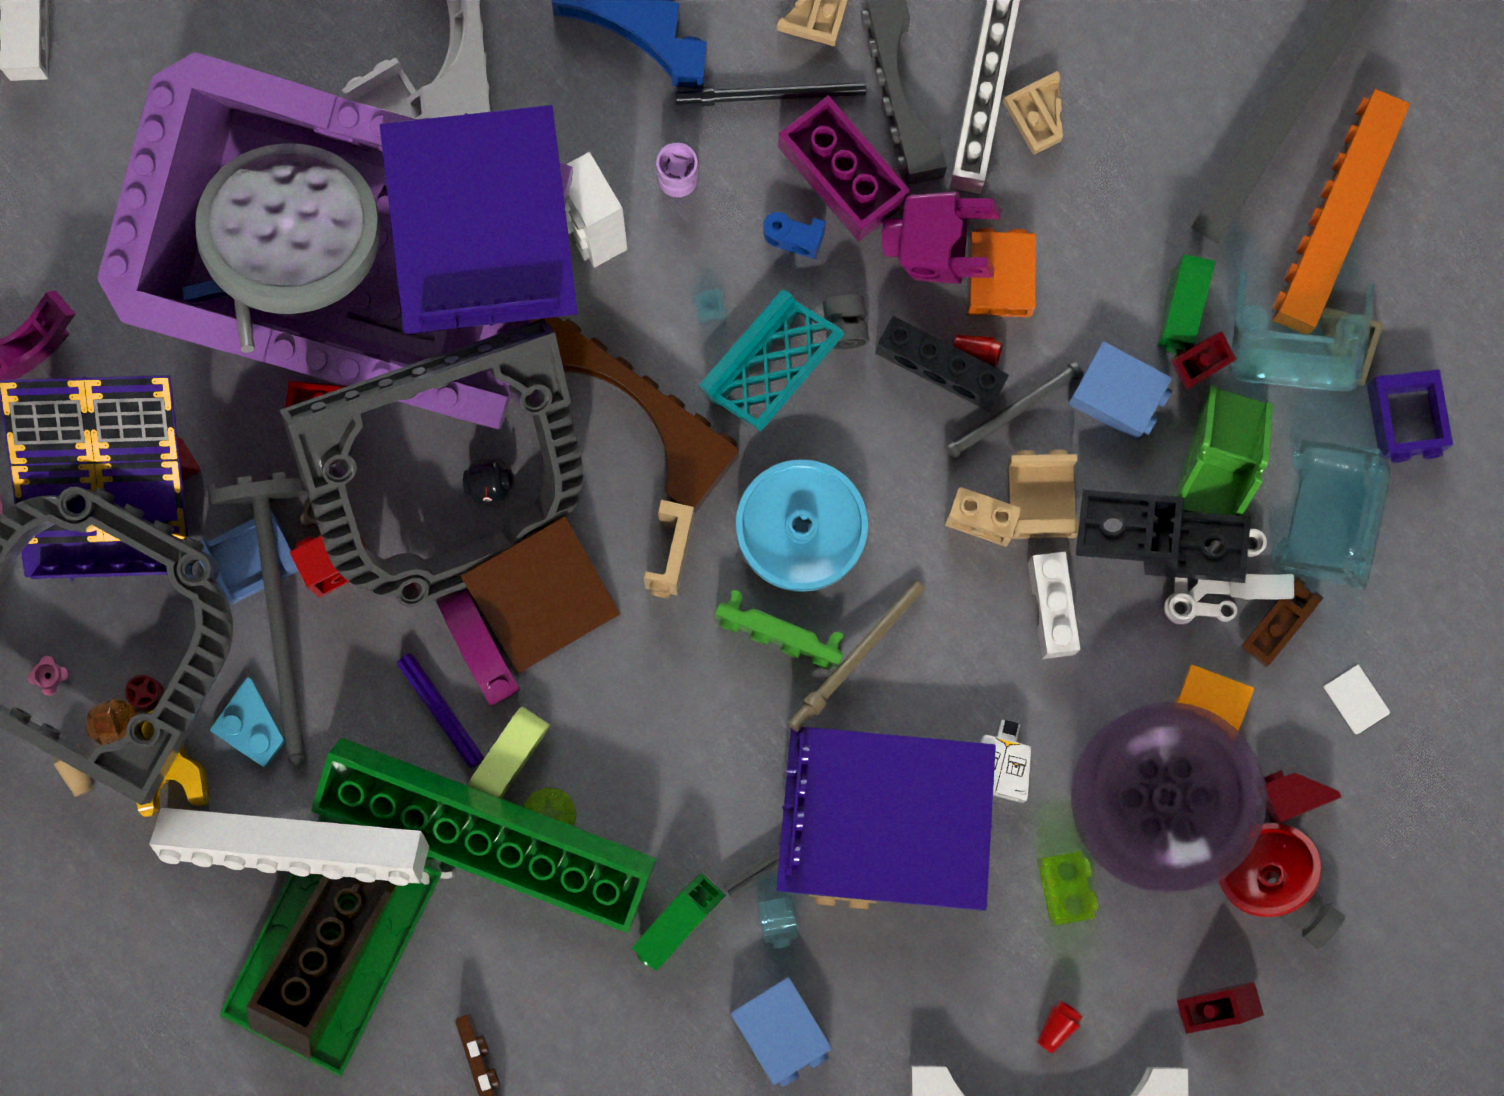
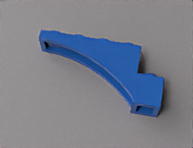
(651, 27)

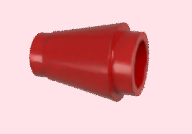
(981, 347)
(1059, 1026)

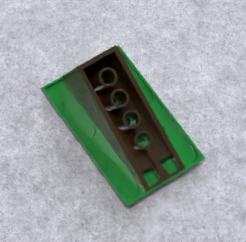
(325, 963)

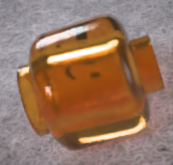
(109, 721)

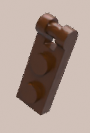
(1280, 624)

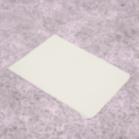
(1357, 699)

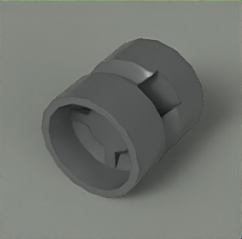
(847, 313)
(1317, 920)

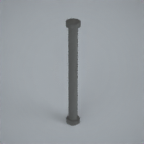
(1072, 372)

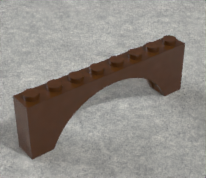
(693, 450)

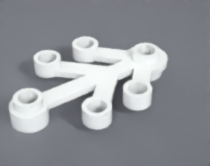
(1191, 598)

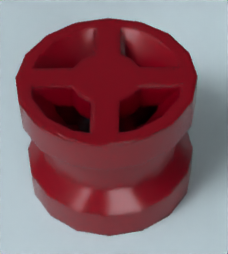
(138, 688)

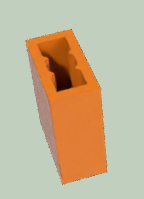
(1014, 281)

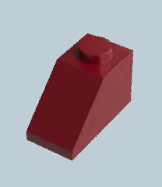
(1294, 795)
(1220, 1008)

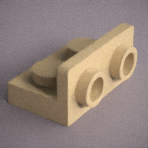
(983, 516)

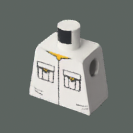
(1011, 763)

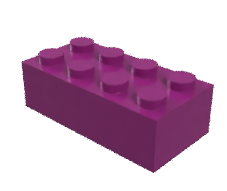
(843, 168)

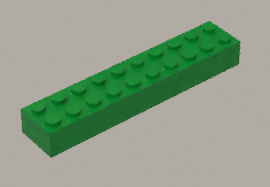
(486, 834)

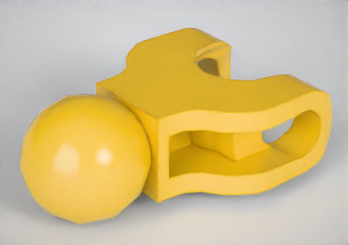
(183, 770)

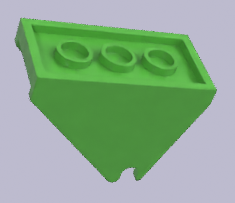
(1226, 454)

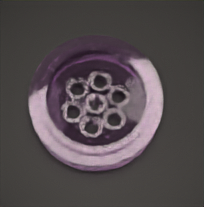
(1217, 764)

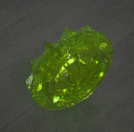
(557, 799)

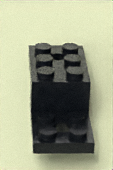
(1163, 536)

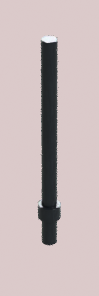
(708, 96)

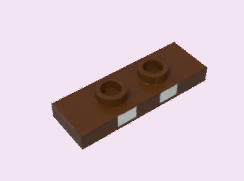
(476, 1050)

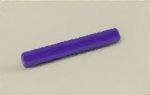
(440, 710)

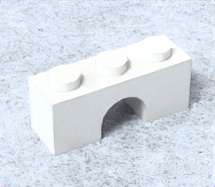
(1055, 602)

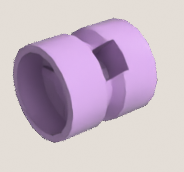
(677, 170)

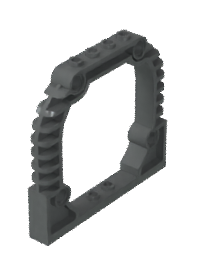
(328, 425)
(133, 763)

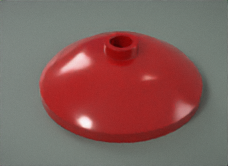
(1279, 854)

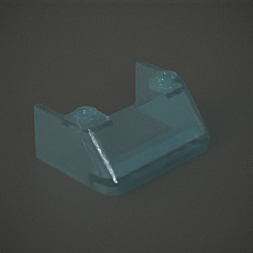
(1299, 358)

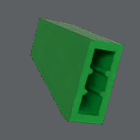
(1185, 303)
(678, 922)

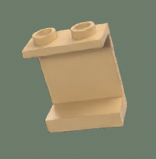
(1044, 493)

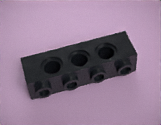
(941, 363)

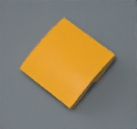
(1216, 694)

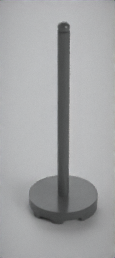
(259, 494)

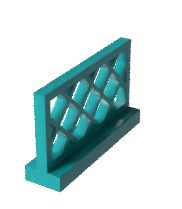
(753, 349)

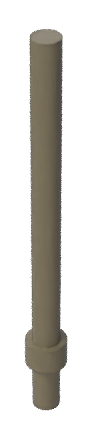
(816, 700)

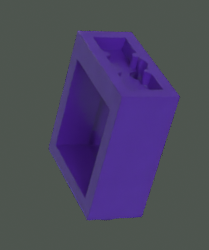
(1404, 383)

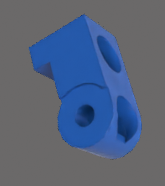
(793, 235)

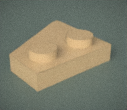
(815, 20)
(1038, 112)

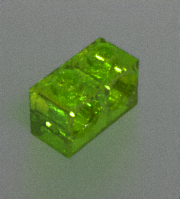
(1057, 889)

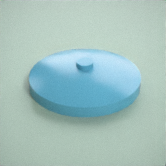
(801, 525)

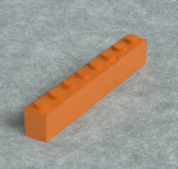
(1340, 213)

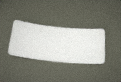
(1264, 587)

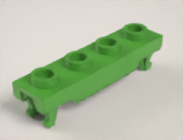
(769, 628)

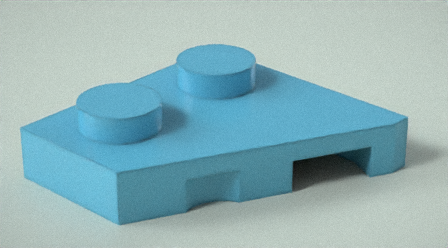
(249, 725)

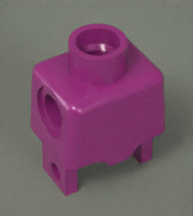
(934, 237)

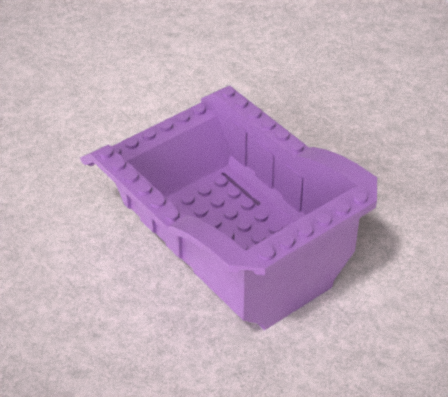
(191, 127)

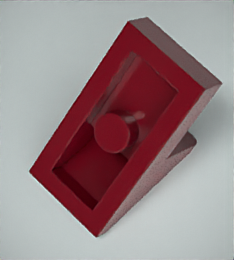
(1203, 359)

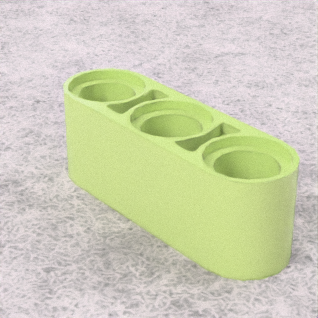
(509, 753)

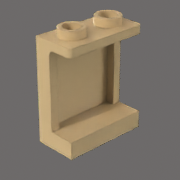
(682, 520)

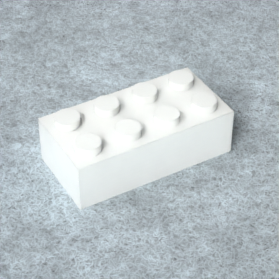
(594, 213)

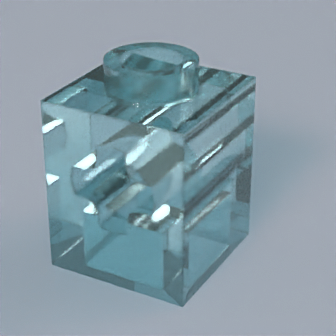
(778, 922)

